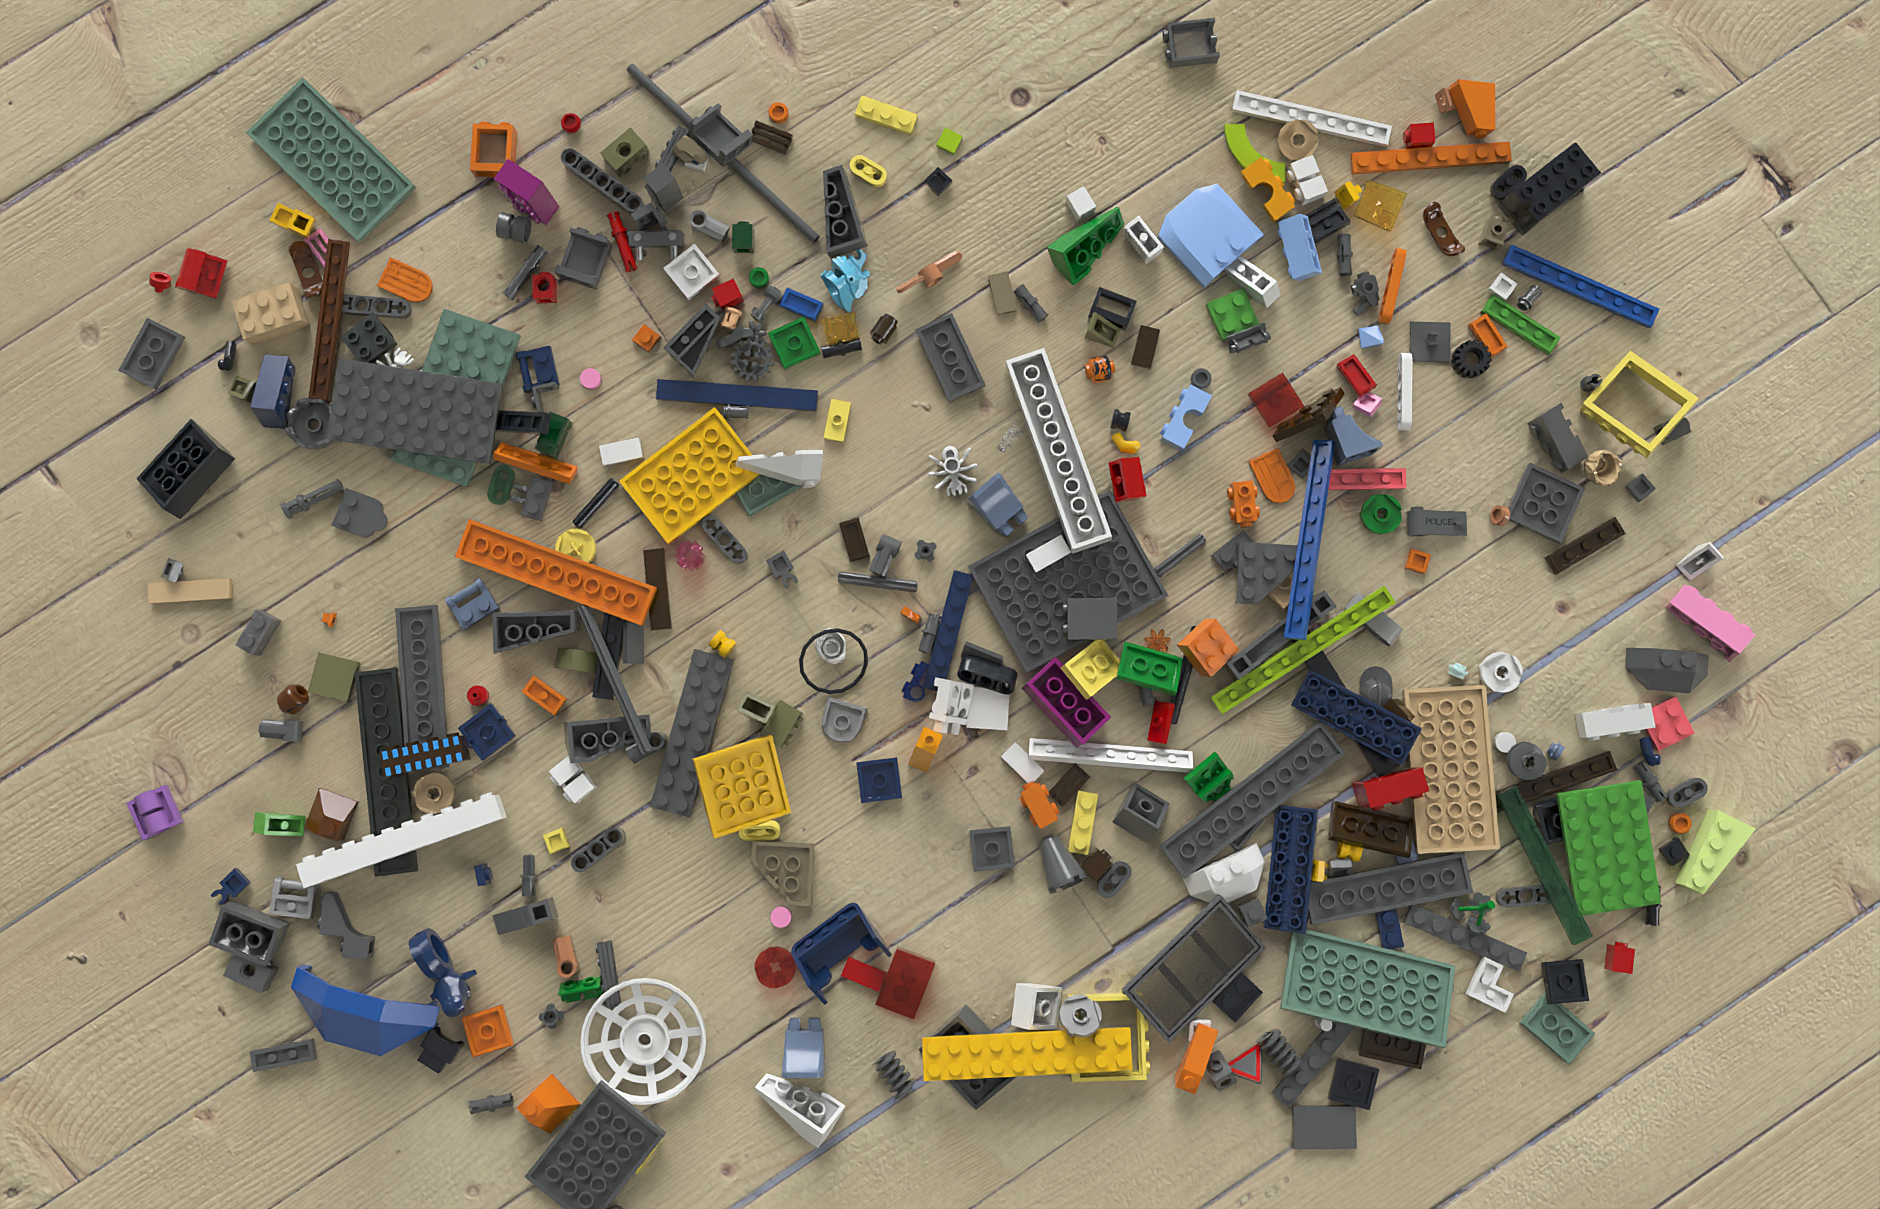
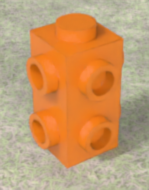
(1242, 498)
(1035, 798)

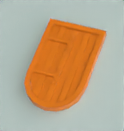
(405, 281)
(1273, 476)

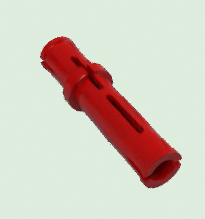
(619, 233)

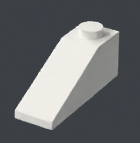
(1254, 281)

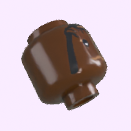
(293, 699)

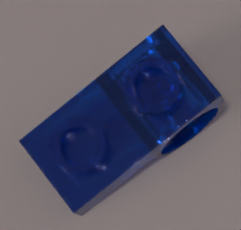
(918, 672)

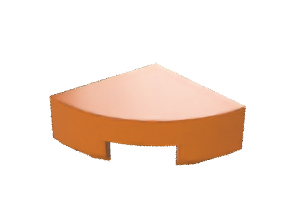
(908, 613)

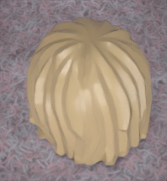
(1602, 467)

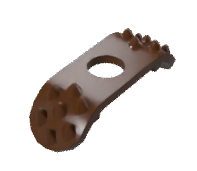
(1434, 219)
(303, 258)

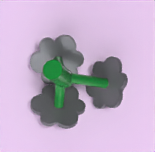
(1479, 905)

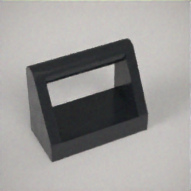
(1118, 320)

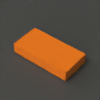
(1488, 334)

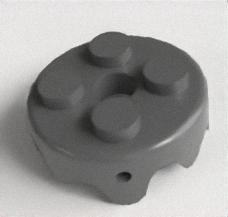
(300, 419)

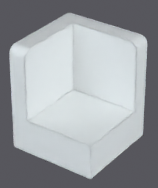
(1080, 204)

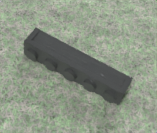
(667, 156)
(608, 971)

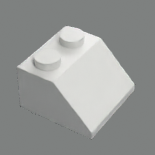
(1036, 1006)

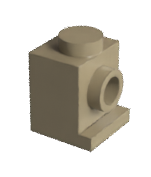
(1489, 237)

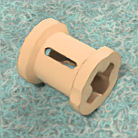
(730, 318)

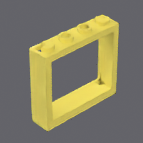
(1657, 380)
(1142, 1048)

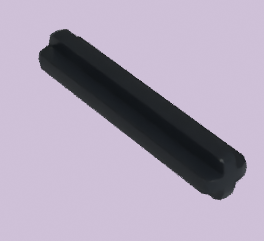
(595, 503)

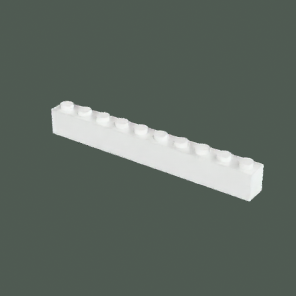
(401, 840)

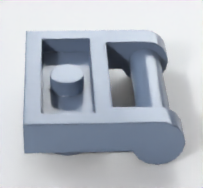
(477, 608)

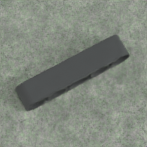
(598, 175)

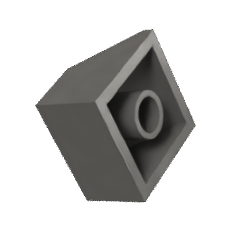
(1141, 813)

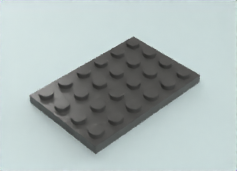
(595, 1151)

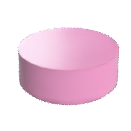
(590, 378)
(781, 916)

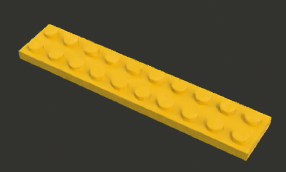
(1025, 1054)

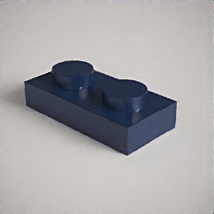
(1389, 929)

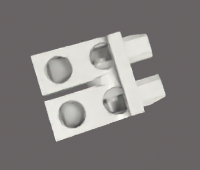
(951, 705)

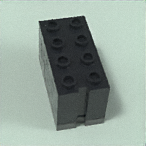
(1549, 188)

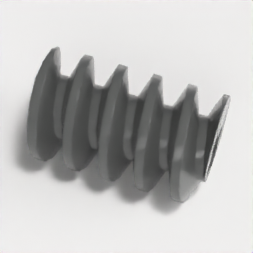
(1280, 1051)
(895, 1074)

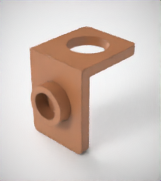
(1444, 101)

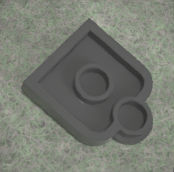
(360, 514)

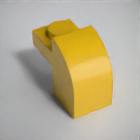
(293, 220)

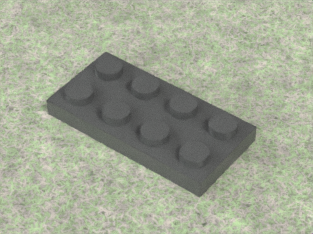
(950, 357)

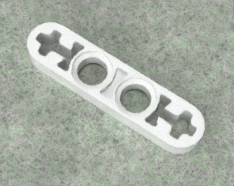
(1404, 392)

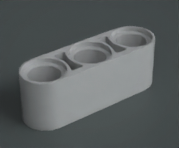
(1380, 626)

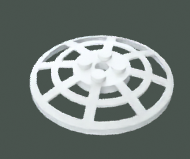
(636, 1051)

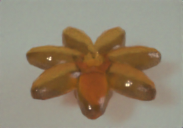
(1152, 640)

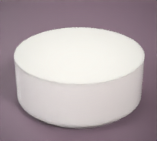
(1504, 741)

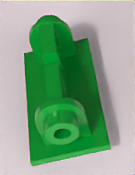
(571, 990)

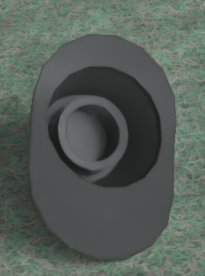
(1376, 685)

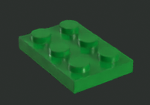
(1149, 668)

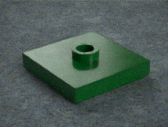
(794, 343)

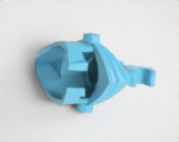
(846, 279)

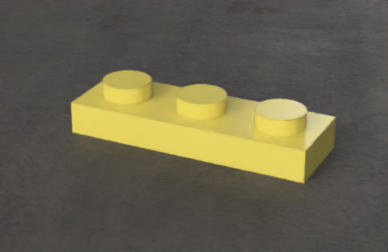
(886, 115)
(1082, 822)

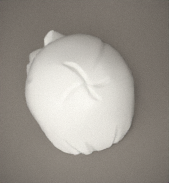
(831, 647)

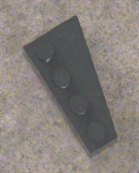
(522, 628)

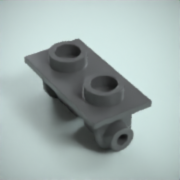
(1245, 339)

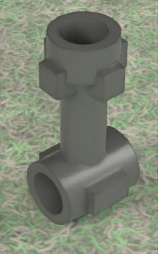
(772, 295)

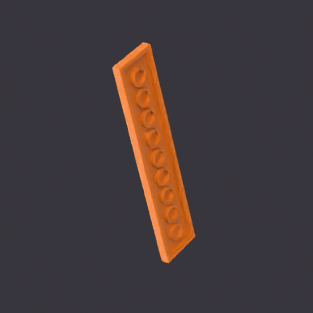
(556, 572)

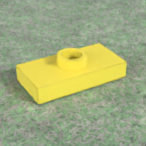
(837, 420)

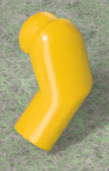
(1126, 446)

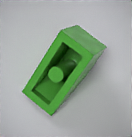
(279, 824)

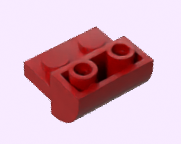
(201, 273)

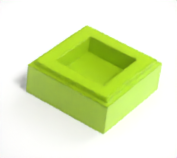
(949, 141)

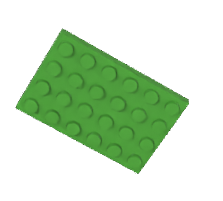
(1608, 847)

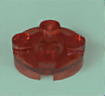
(764, 970)

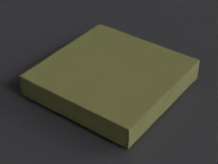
(333, 677)

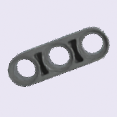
(589, 853)

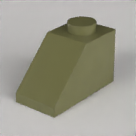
(757, 709)

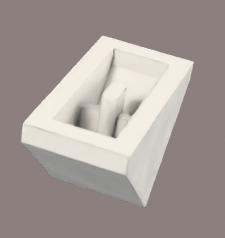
(1699, 560)

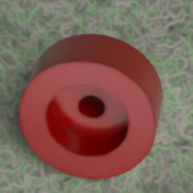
(160, 281)
(481, 698)

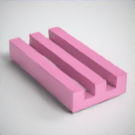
(315, 236)

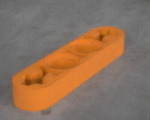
(1392, 286)

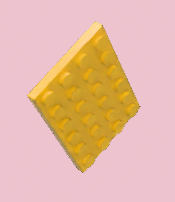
(689, 476)

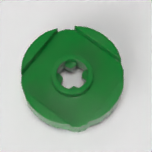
(1392, 513)

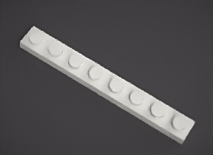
(1323, 120)
(1111, 755)

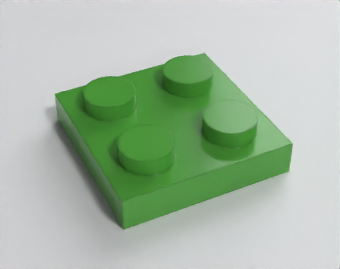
(1232, 313)

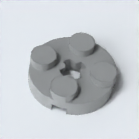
(1074, 1026)

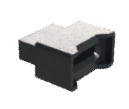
(438, 1050)

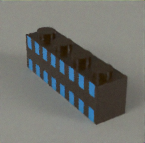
(424, 755)

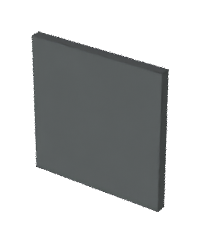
(1430, 341)

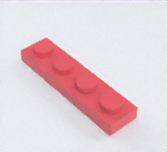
(1368, 479)

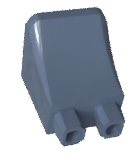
(1349, 439)
(997, 505)
(804, 1050)

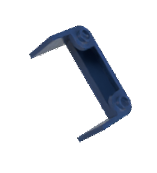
(832, 943)

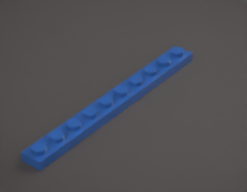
(1309, 540)

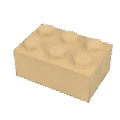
(270, 313)

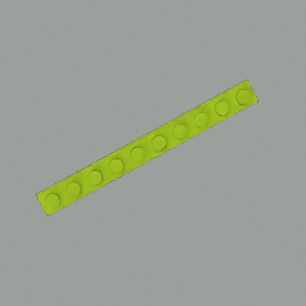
(1303, 649)

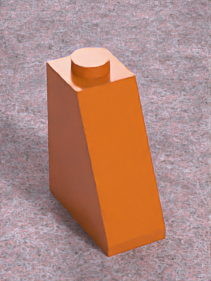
(1475, 106)

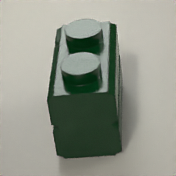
(554, 441)

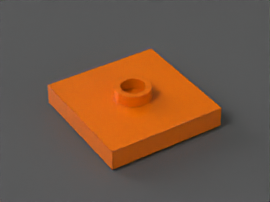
(487, 1030)

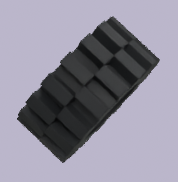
(1479, 350)

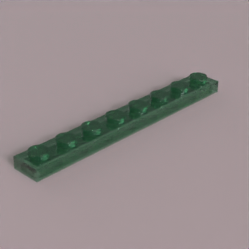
(1544, 865)

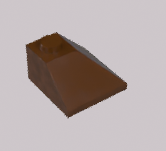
(331, 815)

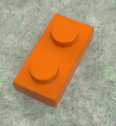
(544, 695)

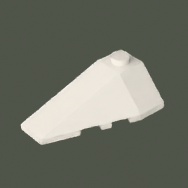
(805, 1111)

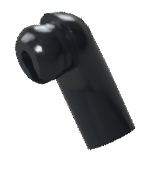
(229, 356)

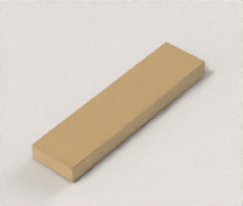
(189, 591)

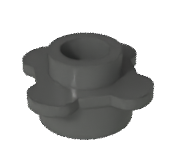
(920, 554)
(545, 1016)

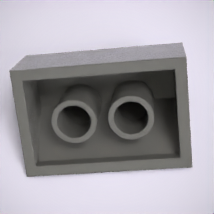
(248, 933)

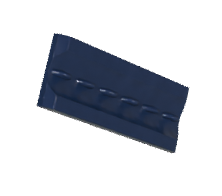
(1356, 717)
(1291, 869)

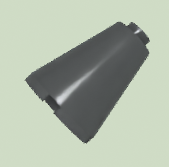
(1059, 864)

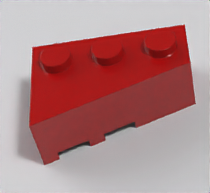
(1391, 788)

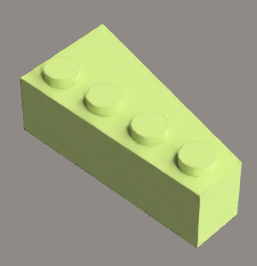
(1712, 850)

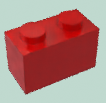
(1127, 479)

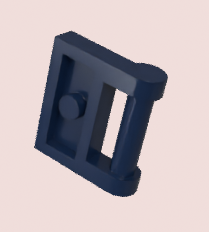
(543, 364)

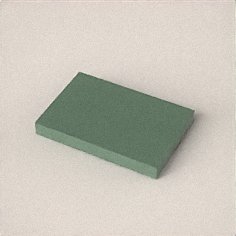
(764, 492)
(1557, 1028)

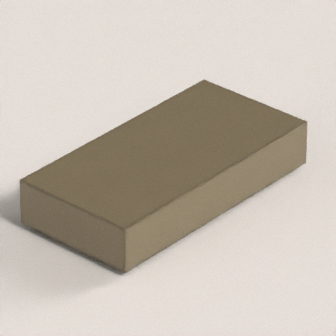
(1002, 293)

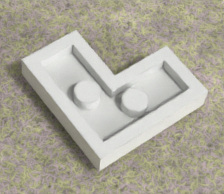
(1484, 988)

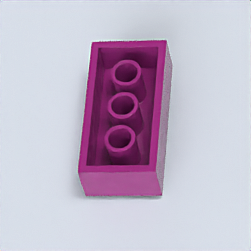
(526, 192)
(1065, 704)

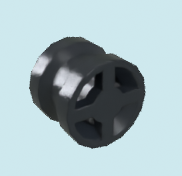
(1120, 420)

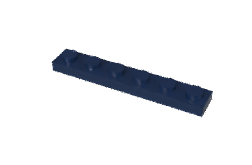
(948, 628)

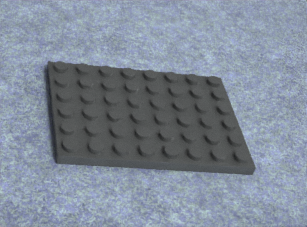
(1031, 602)

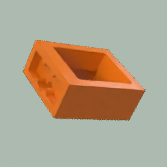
(491, 169)

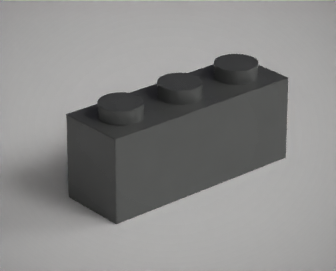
(662, 188)

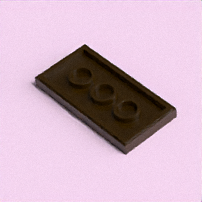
(1370, 829)

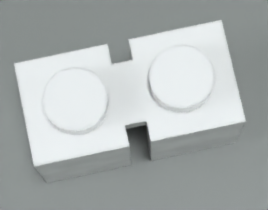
(1303, 177)
(578, 788)

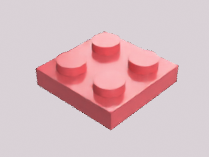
(1670, 724)

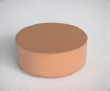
(1499, 515)

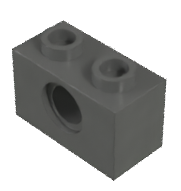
(239, 972)

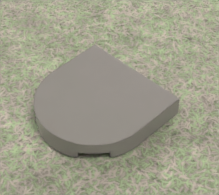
(842, 720)

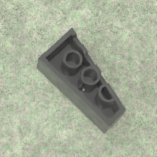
(843, 223)

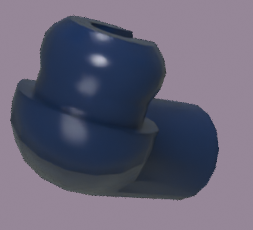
(1648, 753)

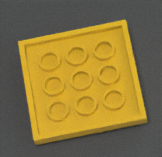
(741, 786)

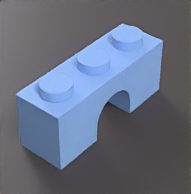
(1192, 401)

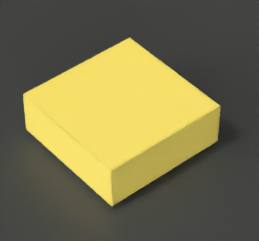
(556, 841)

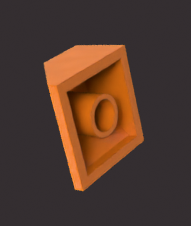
(548, 1104)

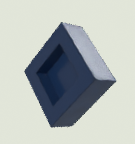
(483, 874)

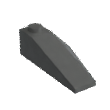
(597, 737)

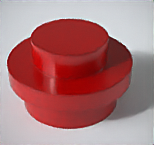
(571, 123)

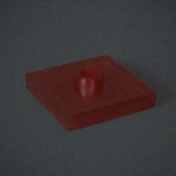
(1276, 400)

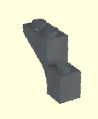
(336, 922)

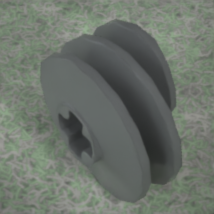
(1536, 761)

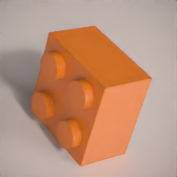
(1208, 647)

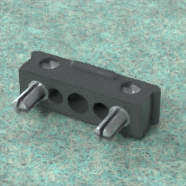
(655, 239)

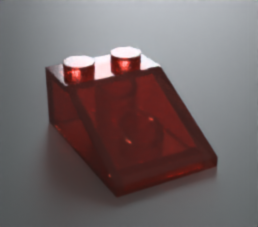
(905, 982)

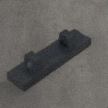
(523, 422)

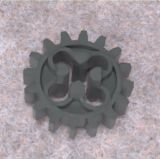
(746, 348)

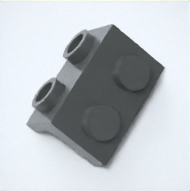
(648, 216)

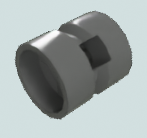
(511, 227)

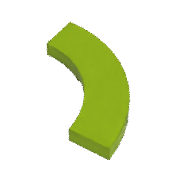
(1244, 152)

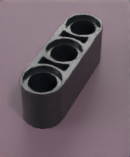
(987, 674)

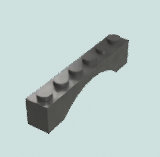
(1273, 639)

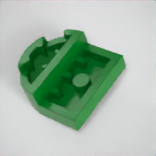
(1210, 778)

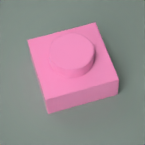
(1367, 404)

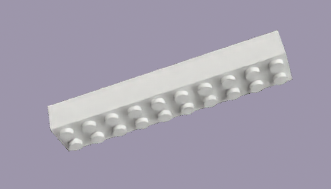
(1058, 451)

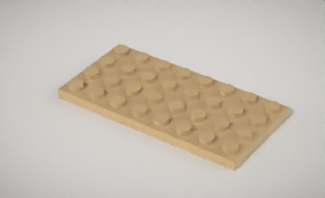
(1458, 769)

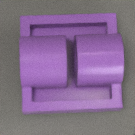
(154, 812)

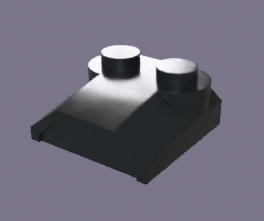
(1548, 820)

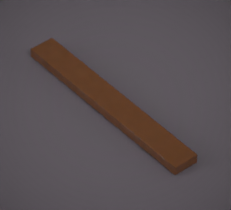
(329, 320)

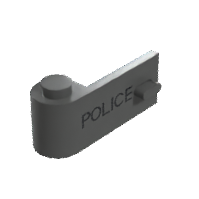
(1434, 522)

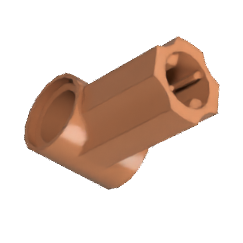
(565, 953)

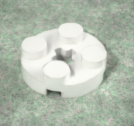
(1511, 677)

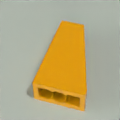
(925, 749)

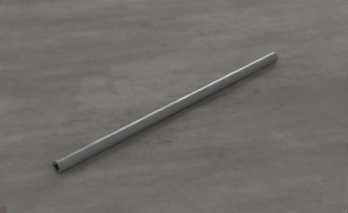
(734, 164)

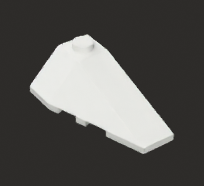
(798, 469)

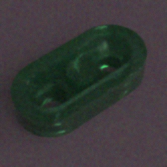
(499, 485)

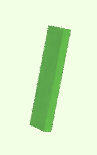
(1520, 324)

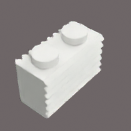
(1142, 239)

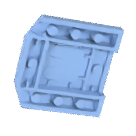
(1208, 233)

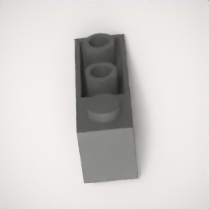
(525, 916)

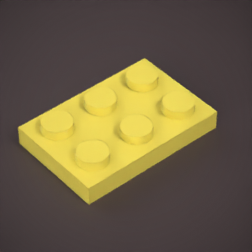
(1092, 668)

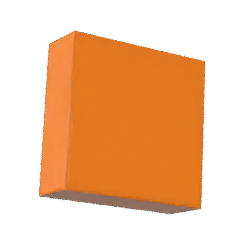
(1417, 561)

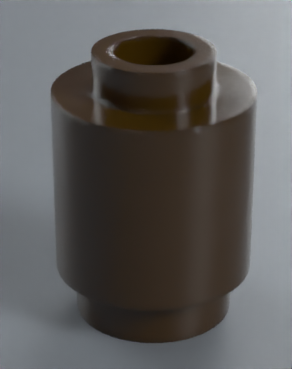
(884, 329)

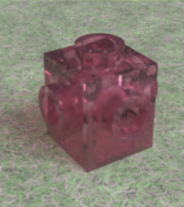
(695, 560)

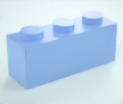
(1299, 247)

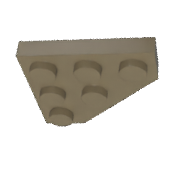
(787, 868)

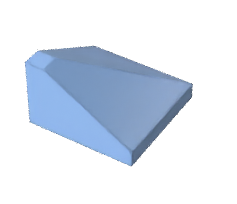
(1370, 337)

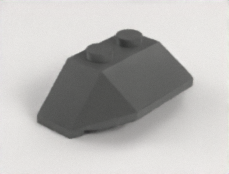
(1667, 668)

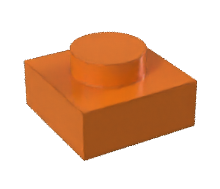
(646, 338)

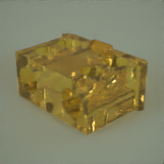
(840, 325)

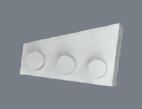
(1615, 721)

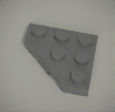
(1262, 569)

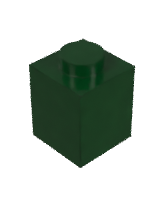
(743, 237)

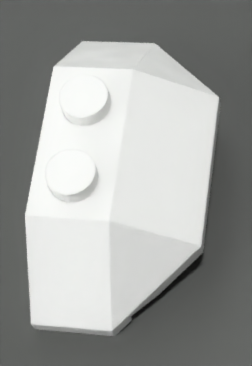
(1228, 876)

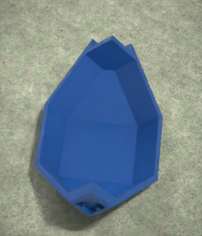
(361, 1019)

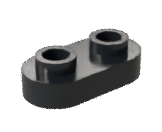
(1507, 183)

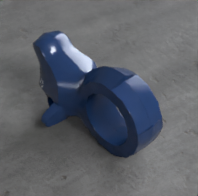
(435, 962)

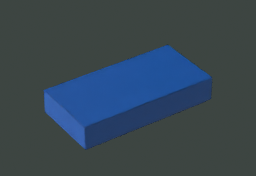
(801, 304)

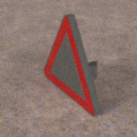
(1248, 1064)

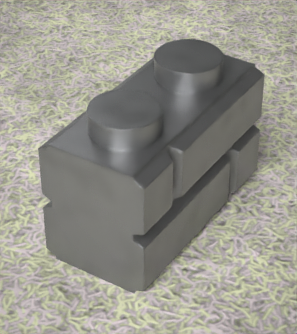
(258, 632)

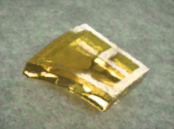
(1379, 205)

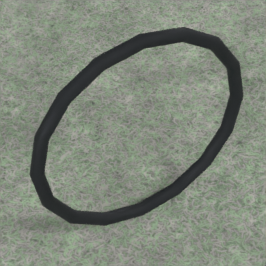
(817, 636)

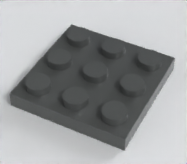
(1544, 502)

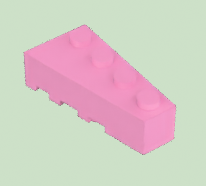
(1710, 622)

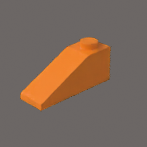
(1195, 1058)

